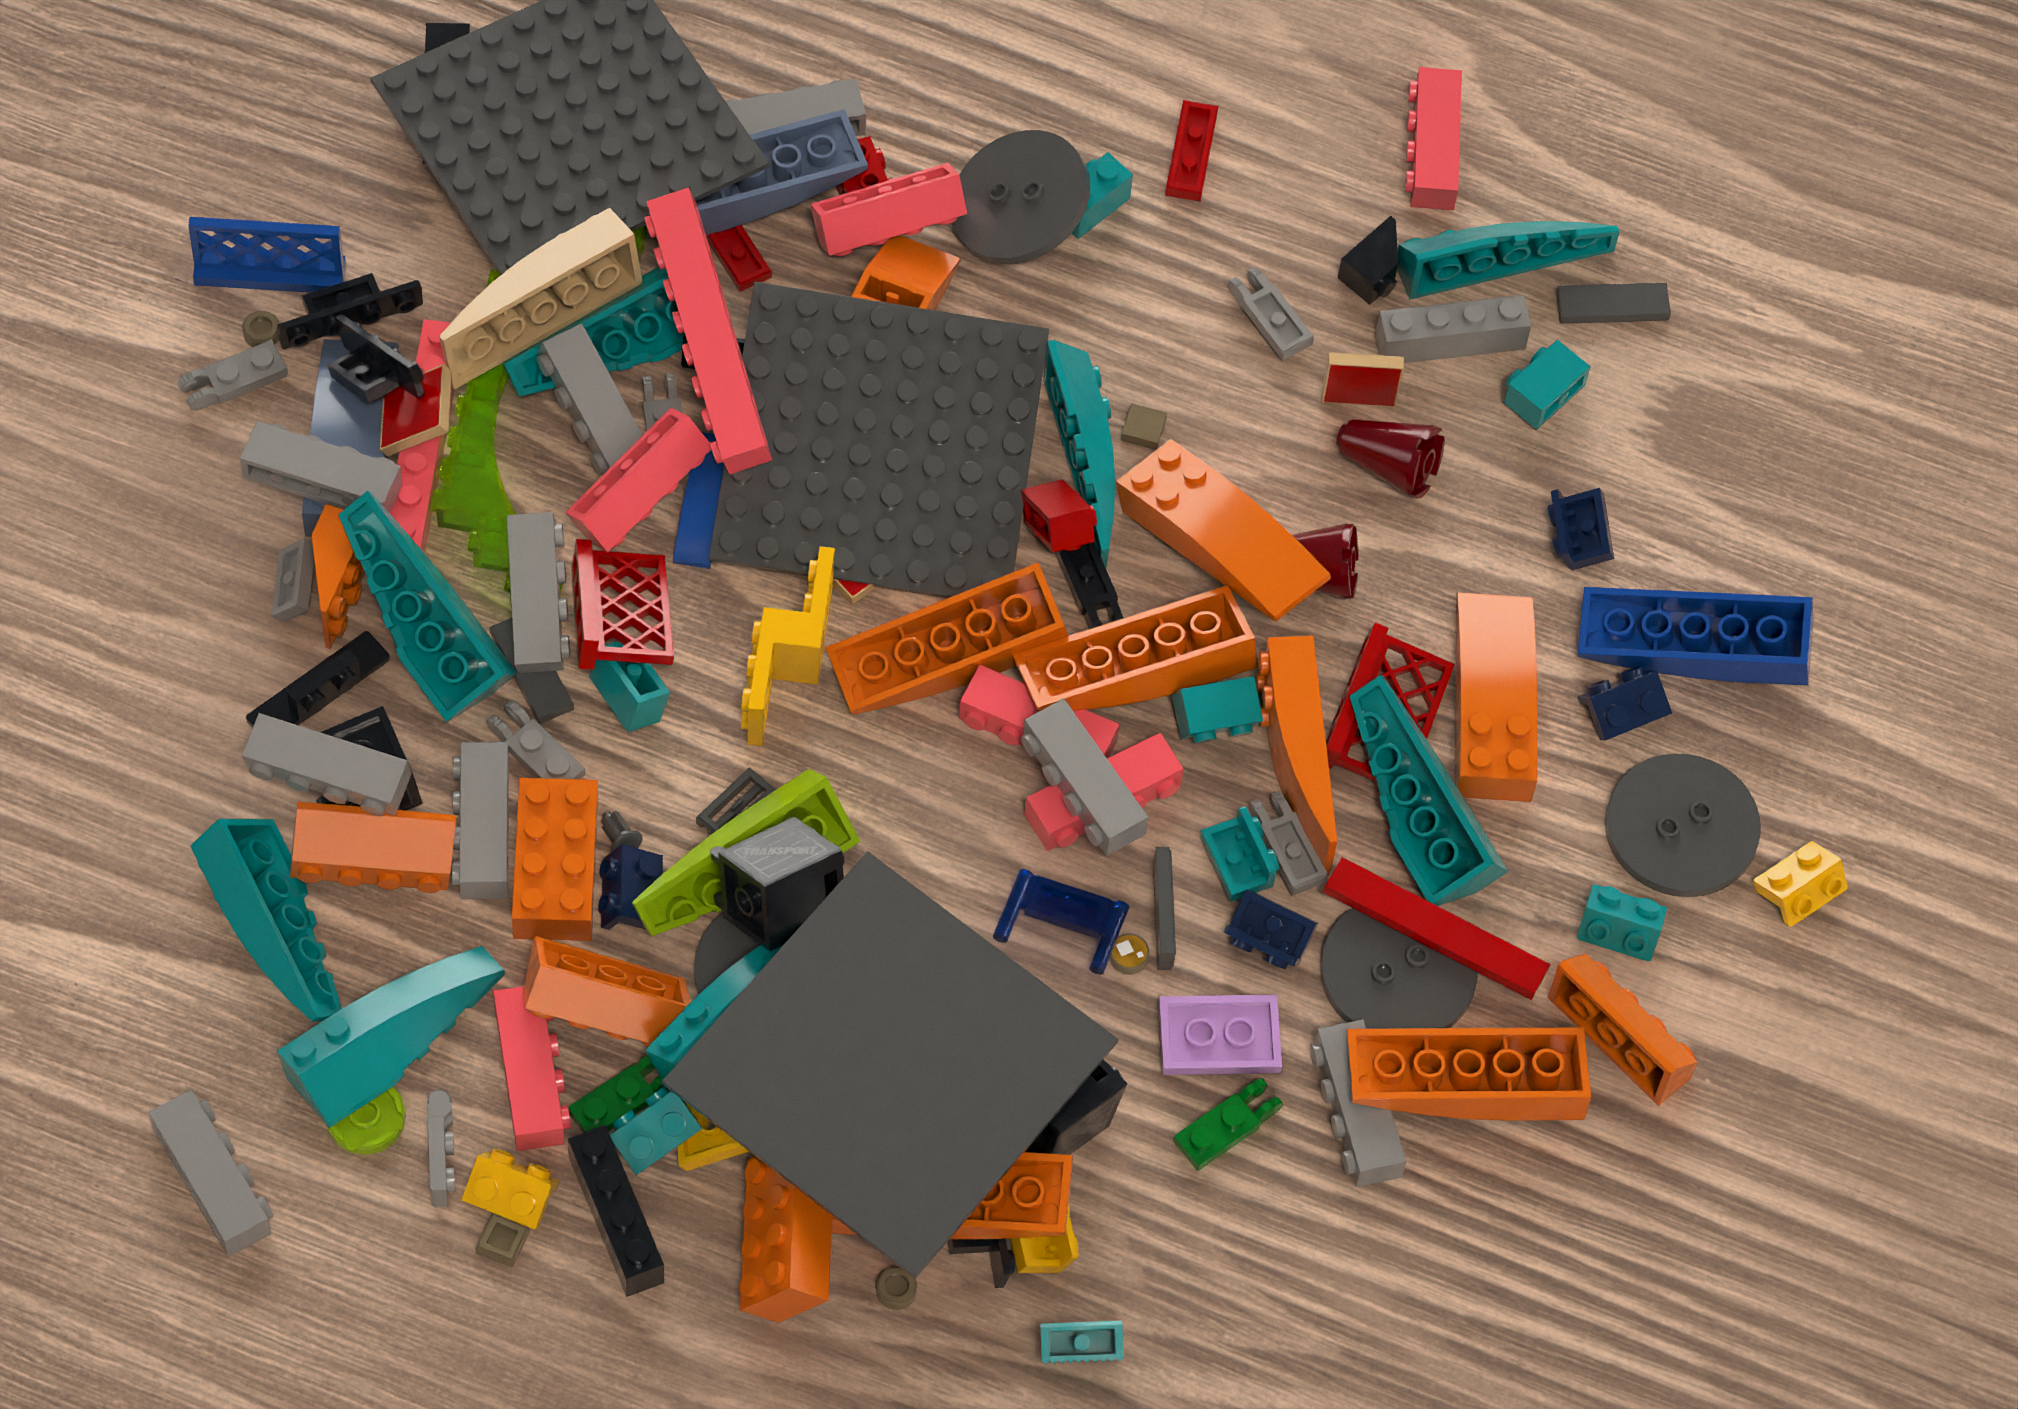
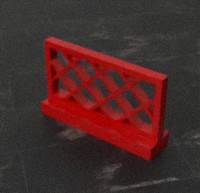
(595, 630)
(1366, 669)

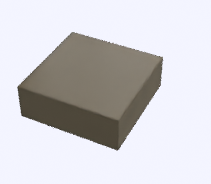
(1144, 426)
(502, 1240)

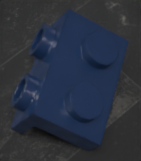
(1581, 528)
(1626, 702)
(624, 877)
(1270, 929)

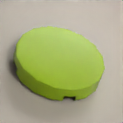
(371, 1126)

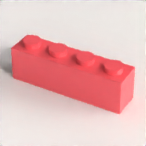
(1435, 138)
(889, 210)
(639, 480)
(1002, 705)
(1146, 769)
(530, 1073)

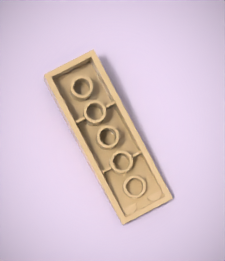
(543, 295)

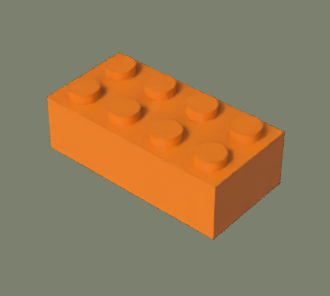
(555, 859)
(782, 1247)

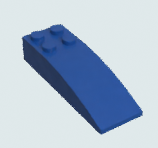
(1700, 634)

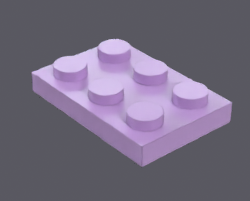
(1219, 1034)

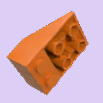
(907, 274)
(336, 573)

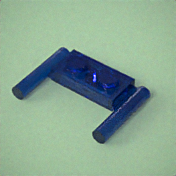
(1065, 908)

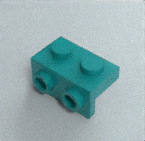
(1240, 855)
(1622, 922)
(655, 1130)

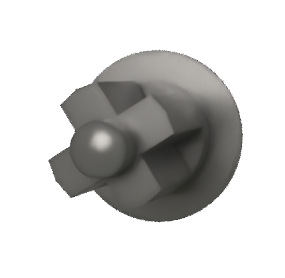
(619, 831)

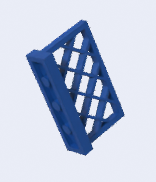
(257, 268)

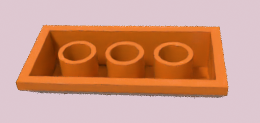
(370, 849)
(601, 992)
(1621, 1027)

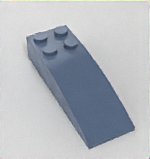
(802, 163)
(341, 420)

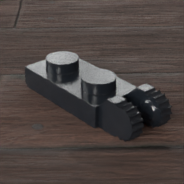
(1090, 583)

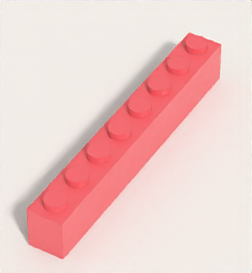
(708, 330)
(422, 462)

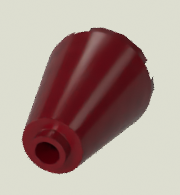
(1394, 452)
(1337, 552)

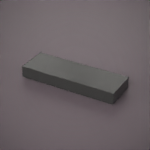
(1613, 303)
(541, 690)
(1164, 908)

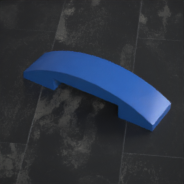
(699, 512)

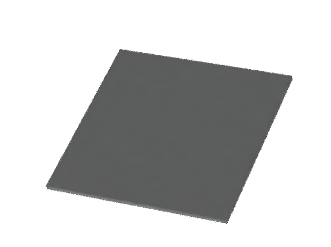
(565, 119)
(886, 440)
(890, 1064)

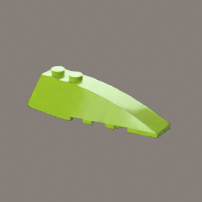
(692, 882)

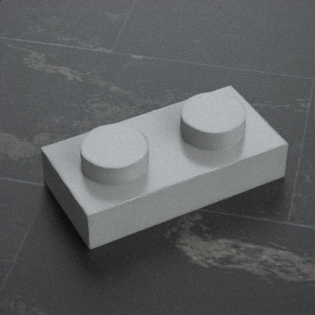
(293, 580)

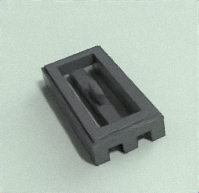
(724, 798)

